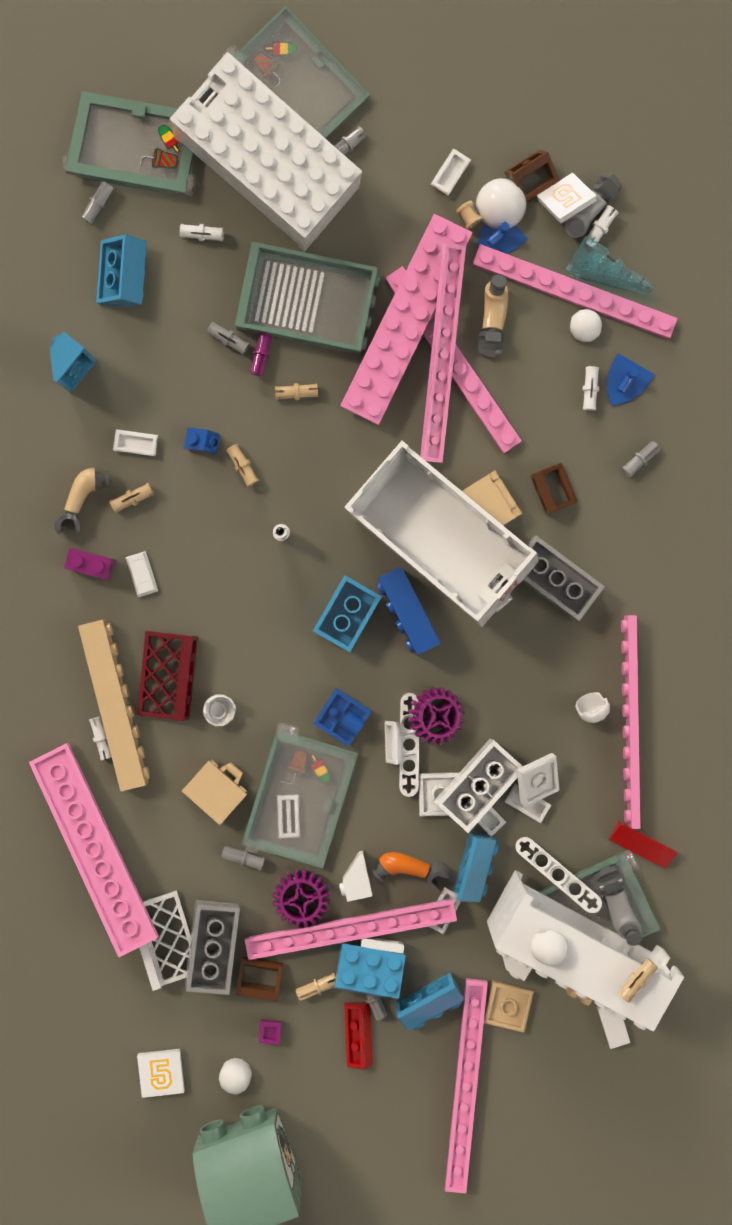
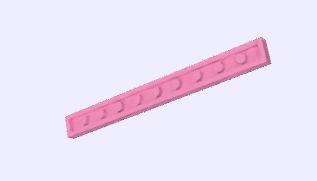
(574, 292)
(442, 352)
(470, 386)
(631, 730)
(350, 929)
(466, 1085)

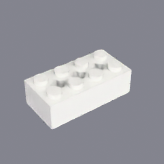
(464, 785)

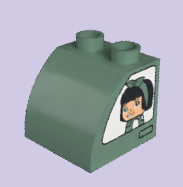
(247, 1170)

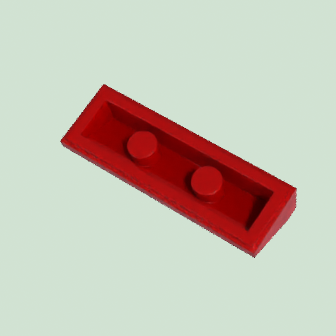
(642, 845)
(358, 1035)

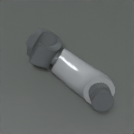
(607, 188)
(618, 906)

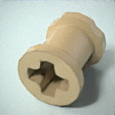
(469, 215)

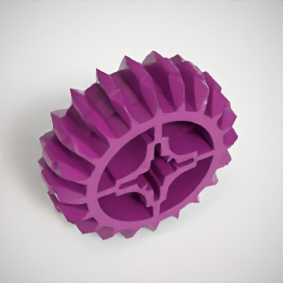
(449, 706)
(310, 897)

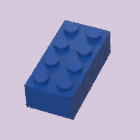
(408, 610)

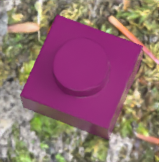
(270, 1032)

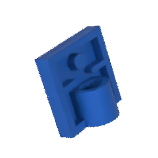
(342, 717)

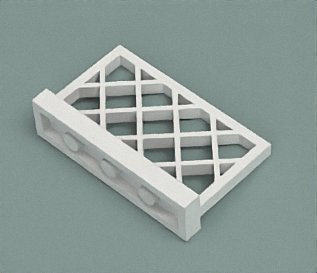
(148, 951)

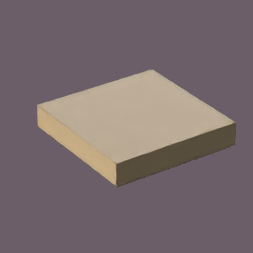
(508, 1006)

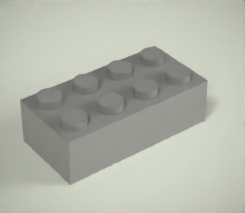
(561, 581)
(212, 947)

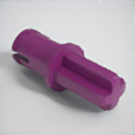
(261, 354)

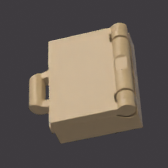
(494, 498)
(215, 790)

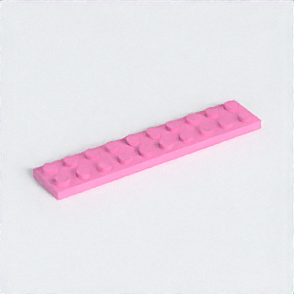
(402, 324)
(94, 850)

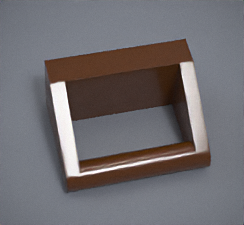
(528, 165)
(543, 491)
(259, 990)

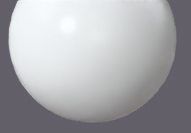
(501, 202)

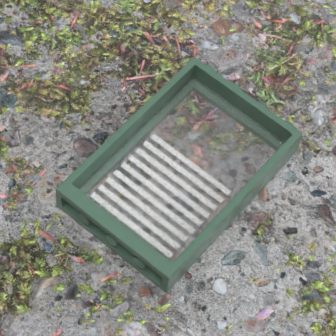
(307, 298)

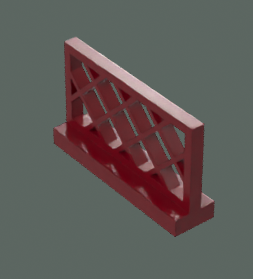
(185, 676)

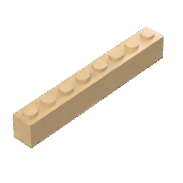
(113, 704)

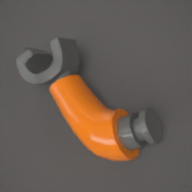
(401, 863)

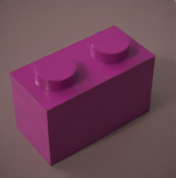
(89, 563)

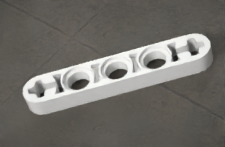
(408, 754)
(568, 879)

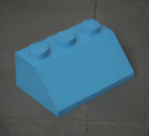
(121, 271)
(69, 361)
(475, 867)
(429, 1002)

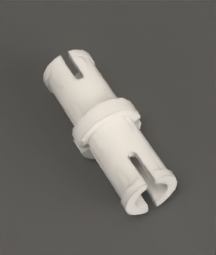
(601, 226)
(201, 232)
(591, 383)
(277, 528)
(100, 737)

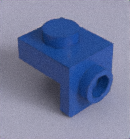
(202, 440)

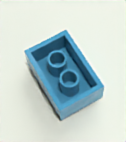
(347, 613)
(369, 971)

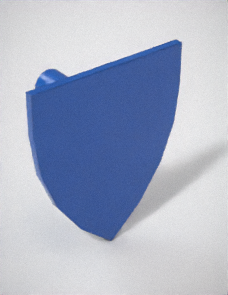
(502, 240)
(626, 380)

